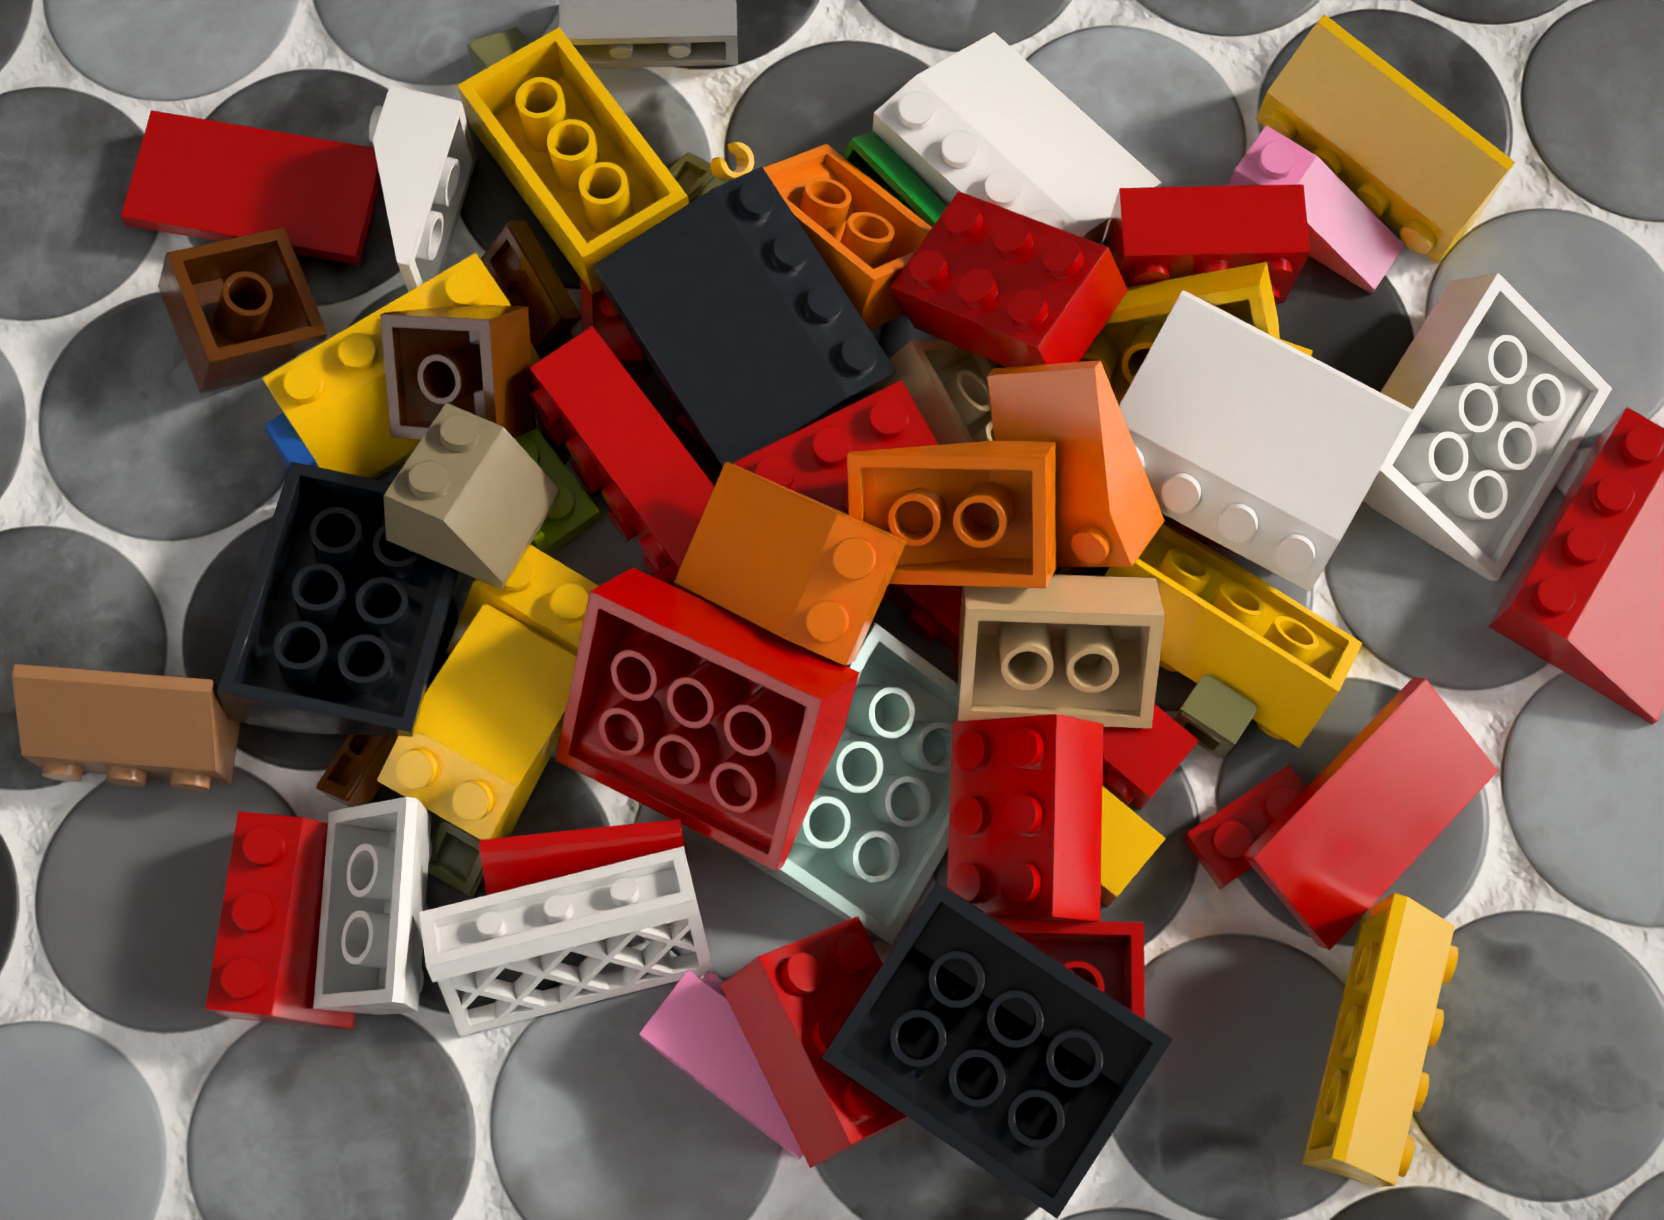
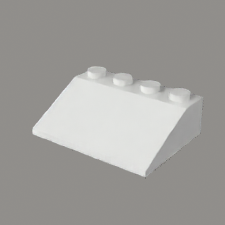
(1009, 138)
(1489, 423)
(1256, 439)

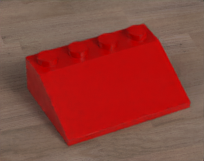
(1597, 573)
(702, 714)

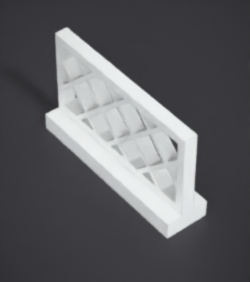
(562, 918)

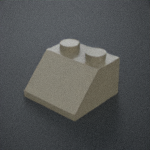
(469, 497)

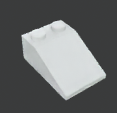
(424, 175)

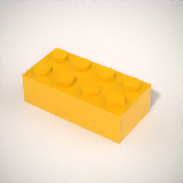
(570, 151)

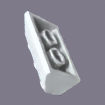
(372, 908)

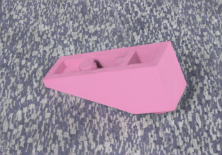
(1340, 226)
(706, 1042)

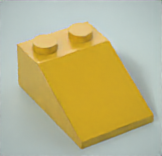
(485, 726)

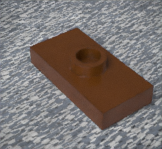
(531, 282)
(355, 769)

